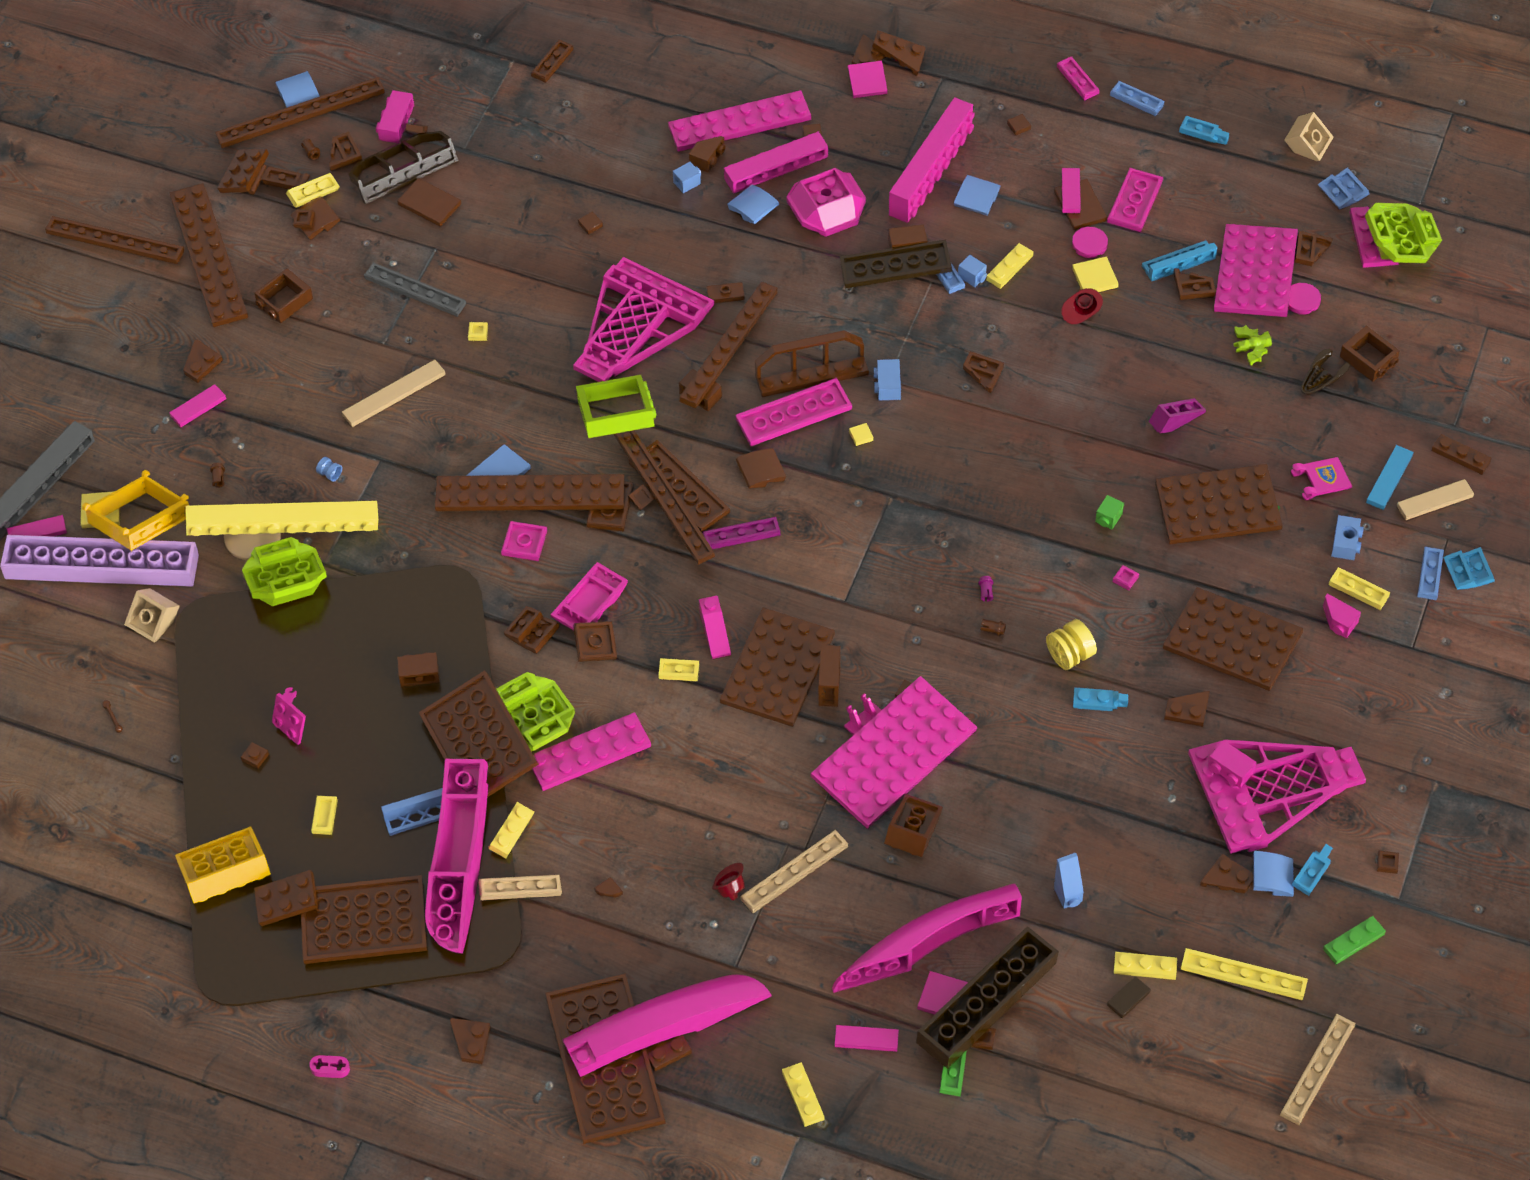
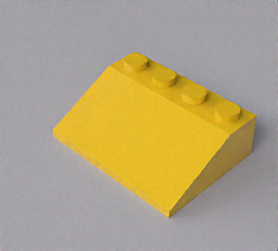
(222, 864)

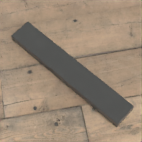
(415, 289)

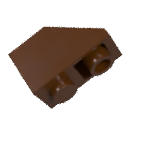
(706, 153)

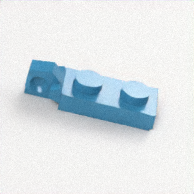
(1203, 130)
(1098, 699)
(1313, 870)

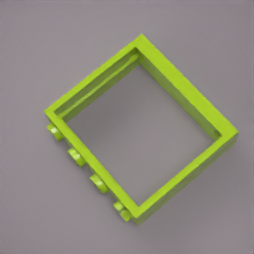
(618, 422)

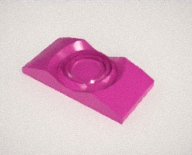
(590, 597)

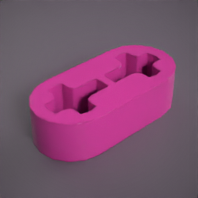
(329, 1066)

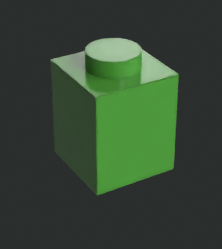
(1109, 512)

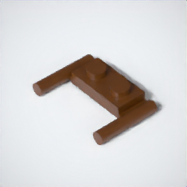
(278, 178)

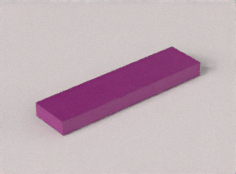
(742, 533)

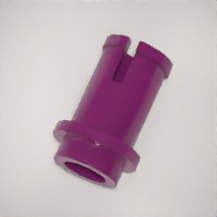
(986, 588)

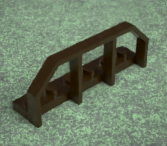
(407, 173)

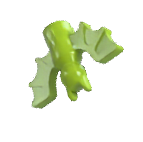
(1253, 341)

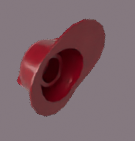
(1081, 306)
(730, 881)

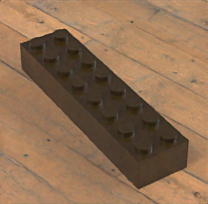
(987, 997)

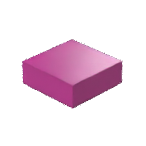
(1125, 577)

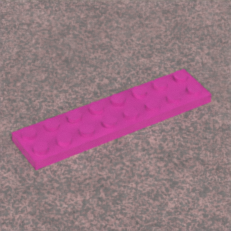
(740, 120)

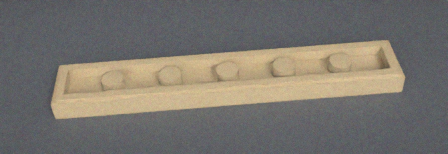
(393, 393)
(794, 871)
(1317, 1069)

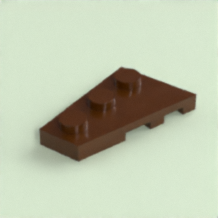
(904, 51)

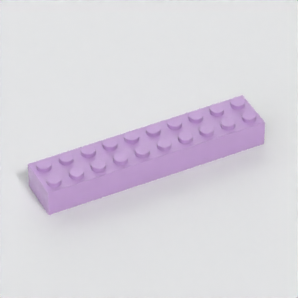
(99, 561)

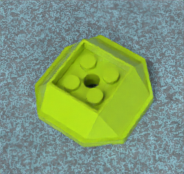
(1403, 232)
(283, 571)
(544, 701)

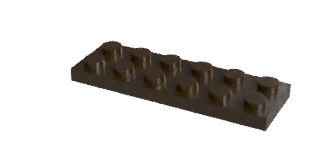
(895, 263)

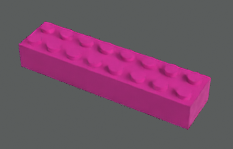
(931, 160)

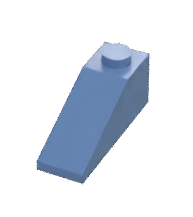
(1068, 881)

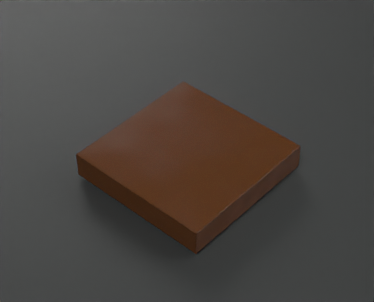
(595, 641)

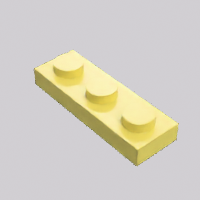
(313, 189)
(1009, 266)
(1359, 588)
(511, 830)
(1145, 965)
(803, 1094)

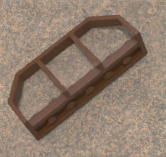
(814, 375)

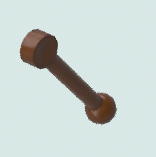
(106, 704)

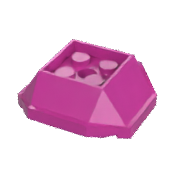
(827, 202)

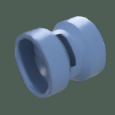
(330, 470)

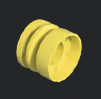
(1071, 644)

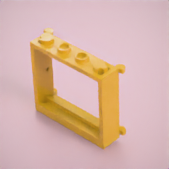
(147, 529)

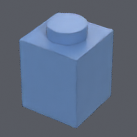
(686, 177)
(972, 271)

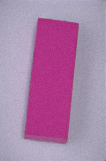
(1078, 78)
(1071, 190)
(197, 405)
(47, 527)
(866, 1038)

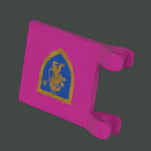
(1325, 477)

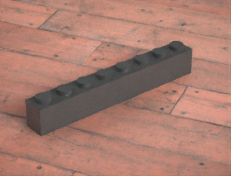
(43, 474)

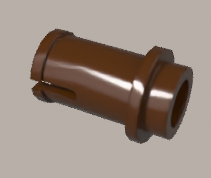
(312, 151)
(217, 471)
(994, 627)

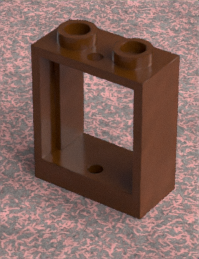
(284, 279)
(1372, 372)
(829, 675)

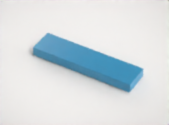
(1389, 477)

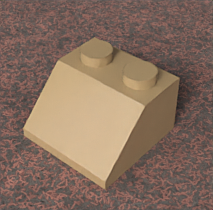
(1309, 137)
(151, 614)

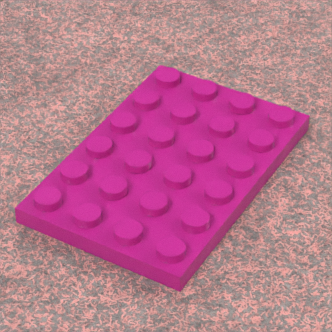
(1256, 270)

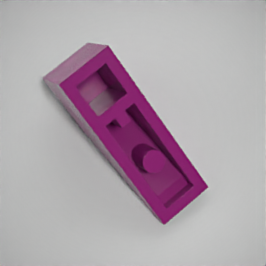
(1175, 414)

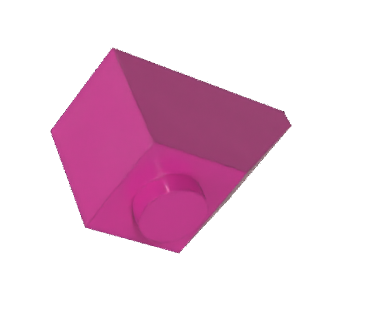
(1340, 616)

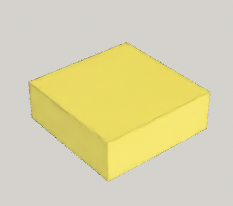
(478, 331)
(861, 434)

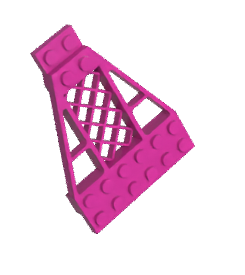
(653, 292)
(1235, 807)

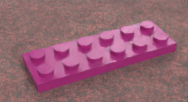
(793, 412)
(590, 751)

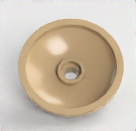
(243, 544)

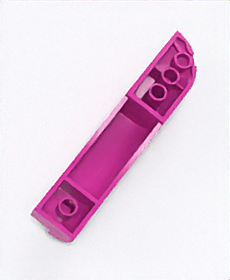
(457, 852)
(929, 931)
(661, 1019)

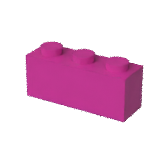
(395, 116)

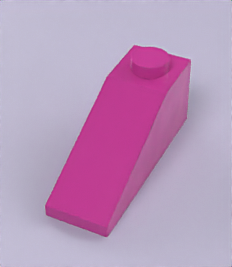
(714, 627)

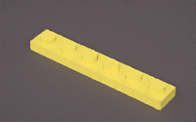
(1244, 974)

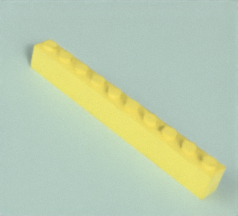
(281, 518)

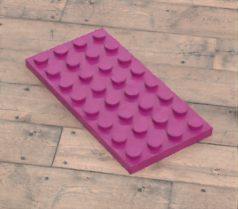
(893, 752)

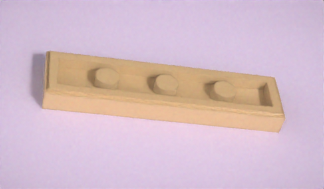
(1435, 499)
(519, 887)

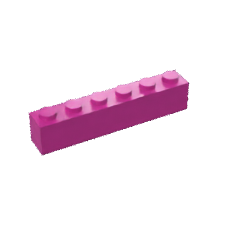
(776, 162)

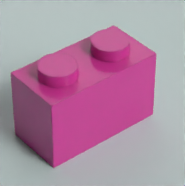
(1231, 764)

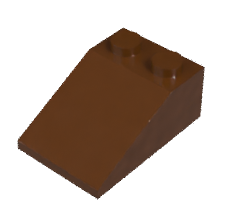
(913, 825)

